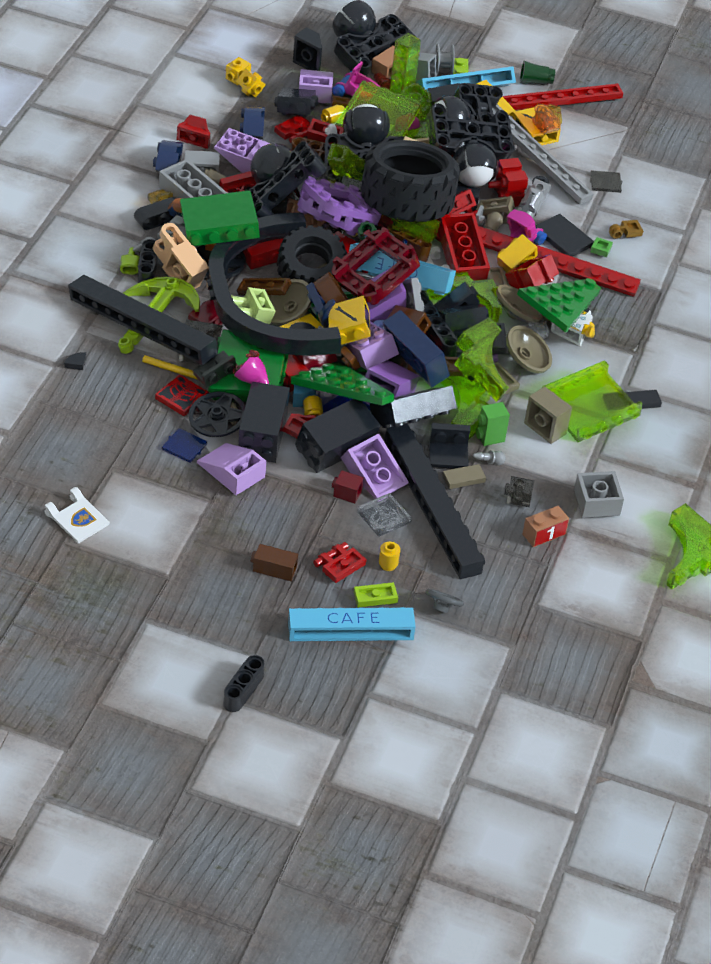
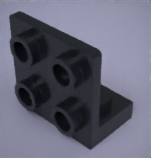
(449, 445)

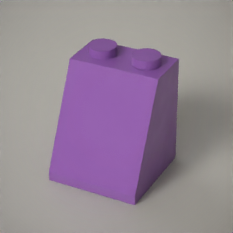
(386, 305)
(393, 378)

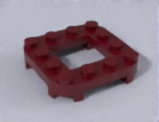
(375, 241)

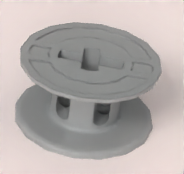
(445, 59)

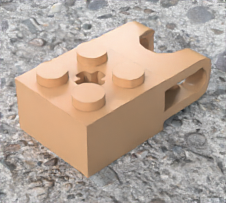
(179, 256)

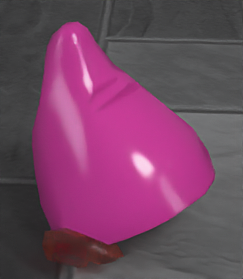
(252, 369)

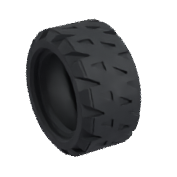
(410, 180)

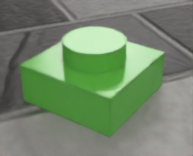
(601, 247)

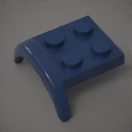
(321, 308)

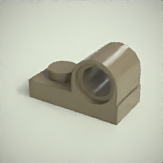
(501, 205)

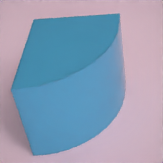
(300, 394)

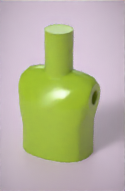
(129, 263)

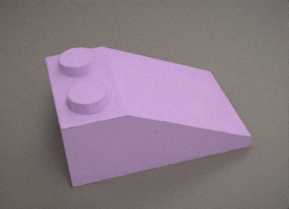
(377, 466)

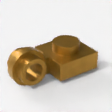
(630, 228)

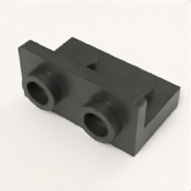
(215, 369)

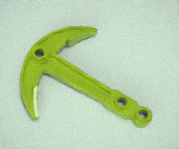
(166, 290)

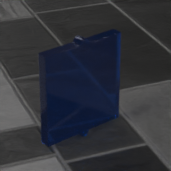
(184, 445)

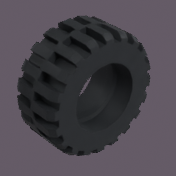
(308, 241)

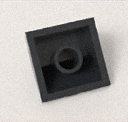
(307, 49)

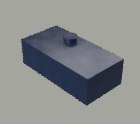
(417, 349)

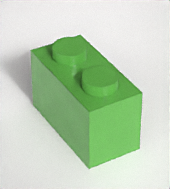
(492, 424)

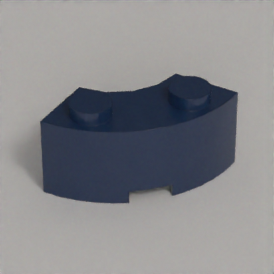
(253, 121)
(168, 154)

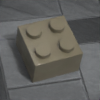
(548, 415)

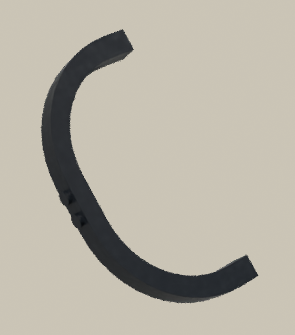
(257, 333)

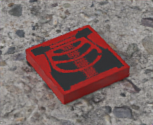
(180, 394)

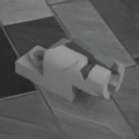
(534, 197)

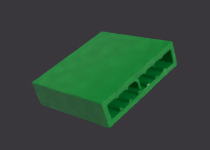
(219, 218)
(274, 363)

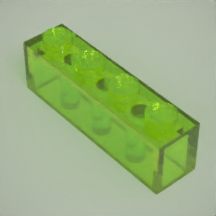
(404, 62)

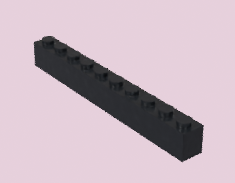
(143, 319)
(435, 502)

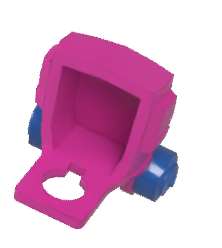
(351, 82)
(523, 223)

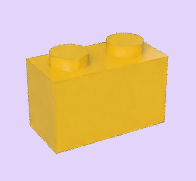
(516, 253)

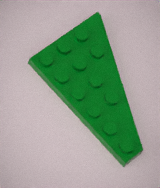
(343, 381)

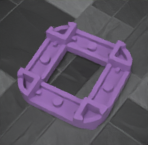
(352, 201)
(309, 205)

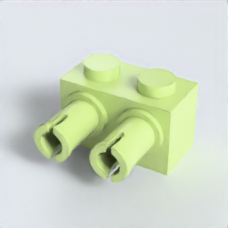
(256, 304)

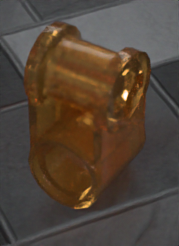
(545, 119)

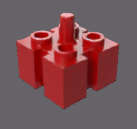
(510, 180)
(533, 272)

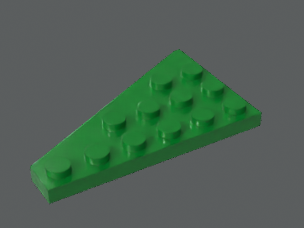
(562, 301)

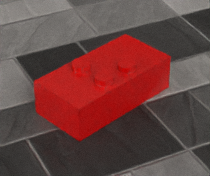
(464, 245)

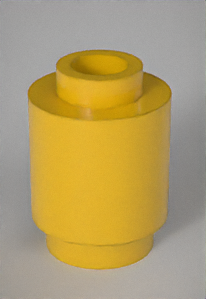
(332, 113)
(313, 406)
(389, 556)

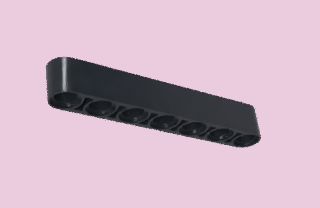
(439, 331)

